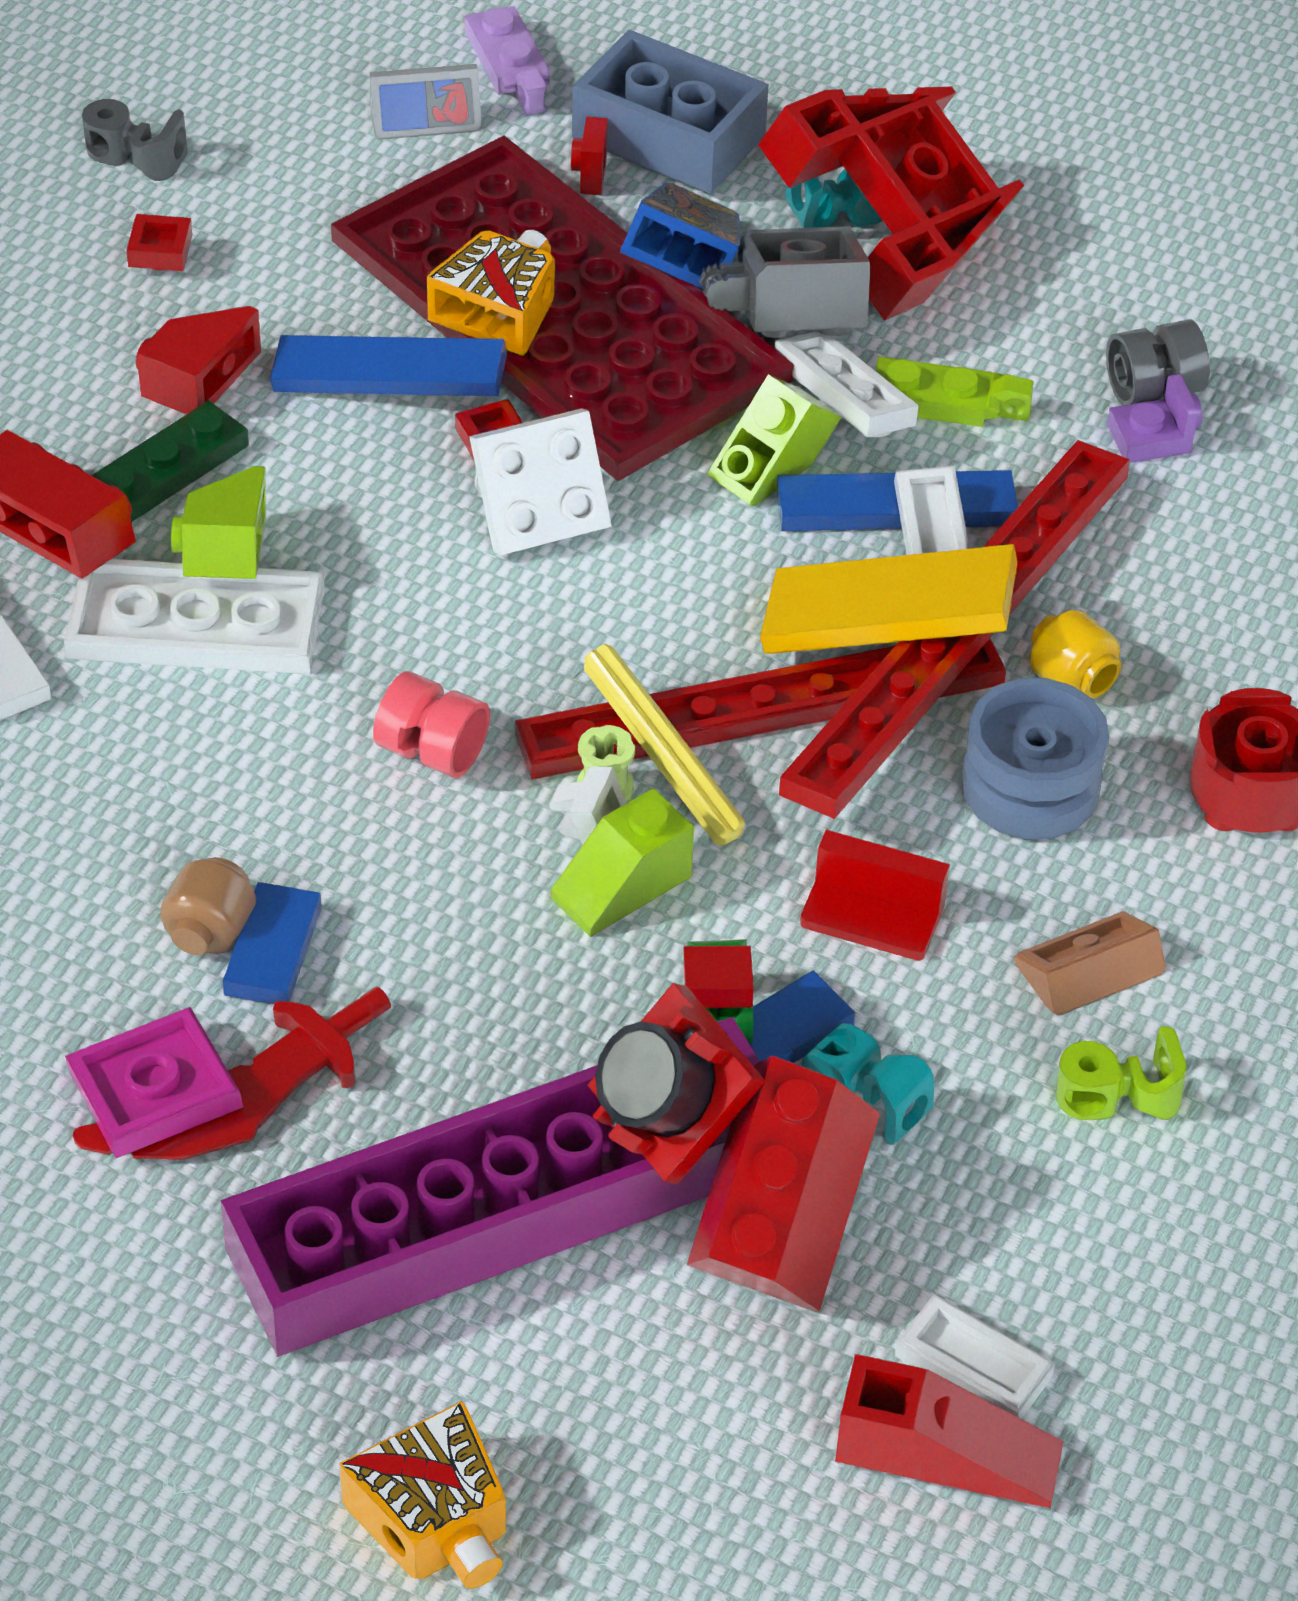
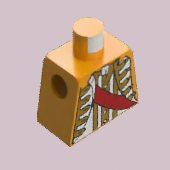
(495, 288)
(430, 1498)

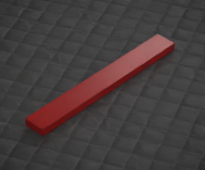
(734, 706)

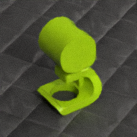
(1094, 1080)

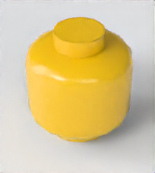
(1076, 652)

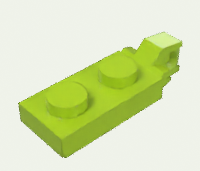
(959, 392)

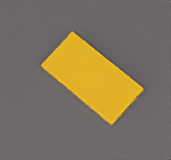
(890, 599)

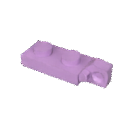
(509, 56)

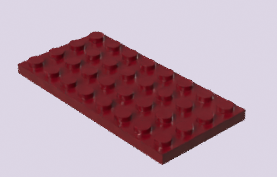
(618, 332)

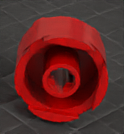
(1248, 762)

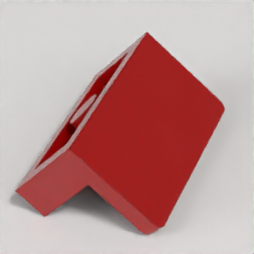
(876, 895)

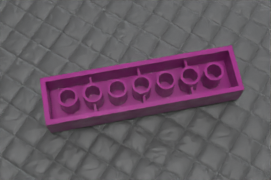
(444, 1209)

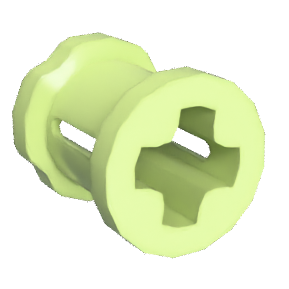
(597, 749)

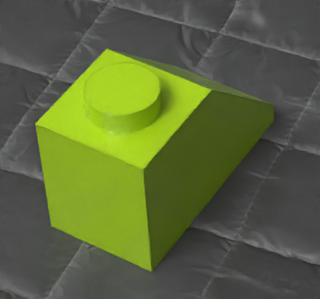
(223, 527)
(626, 863)

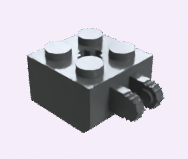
(794, 281)

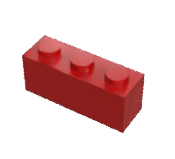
(60, 508)

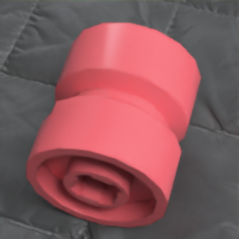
(438, 727)

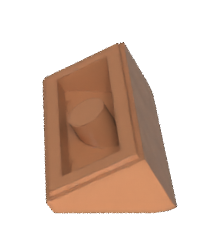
(1092, 962)

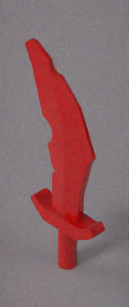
(269, 1079)

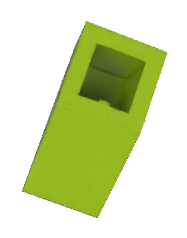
(773, 438)

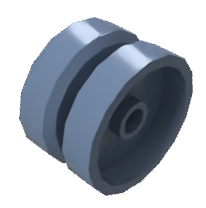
(1034, 758)

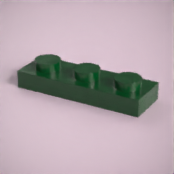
(175, 457)

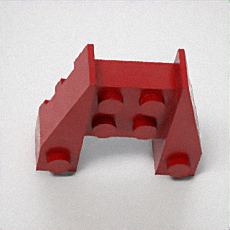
(910, 172)

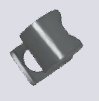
(114, 138)

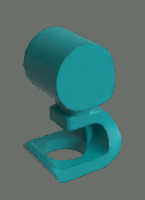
(824, 203)
(897, 1079)

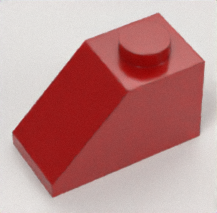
(198, 357)

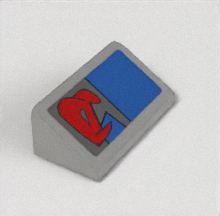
(425, 101)

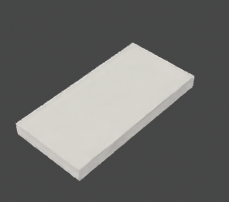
(160, 618)

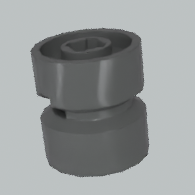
(1143, 360)

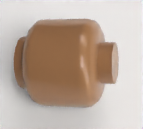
(207, 906)

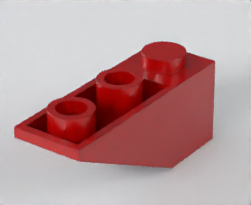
(940, 1433)

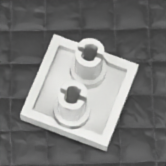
(540, 481)

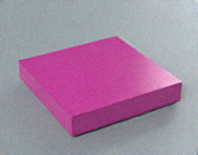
(153, 1082)

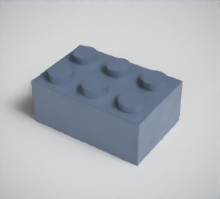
(672, 110)

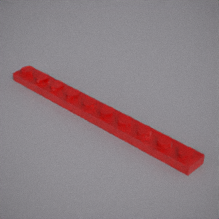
(920, 670)

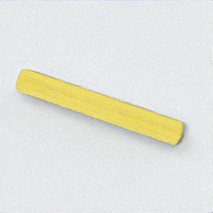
(664, 745)

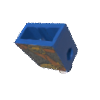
(682, 233)

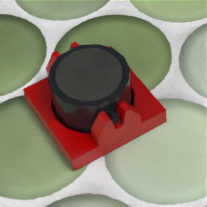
(671, 1078)

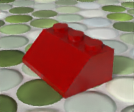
(785, 1185)

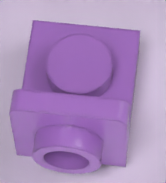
(1157, 426)

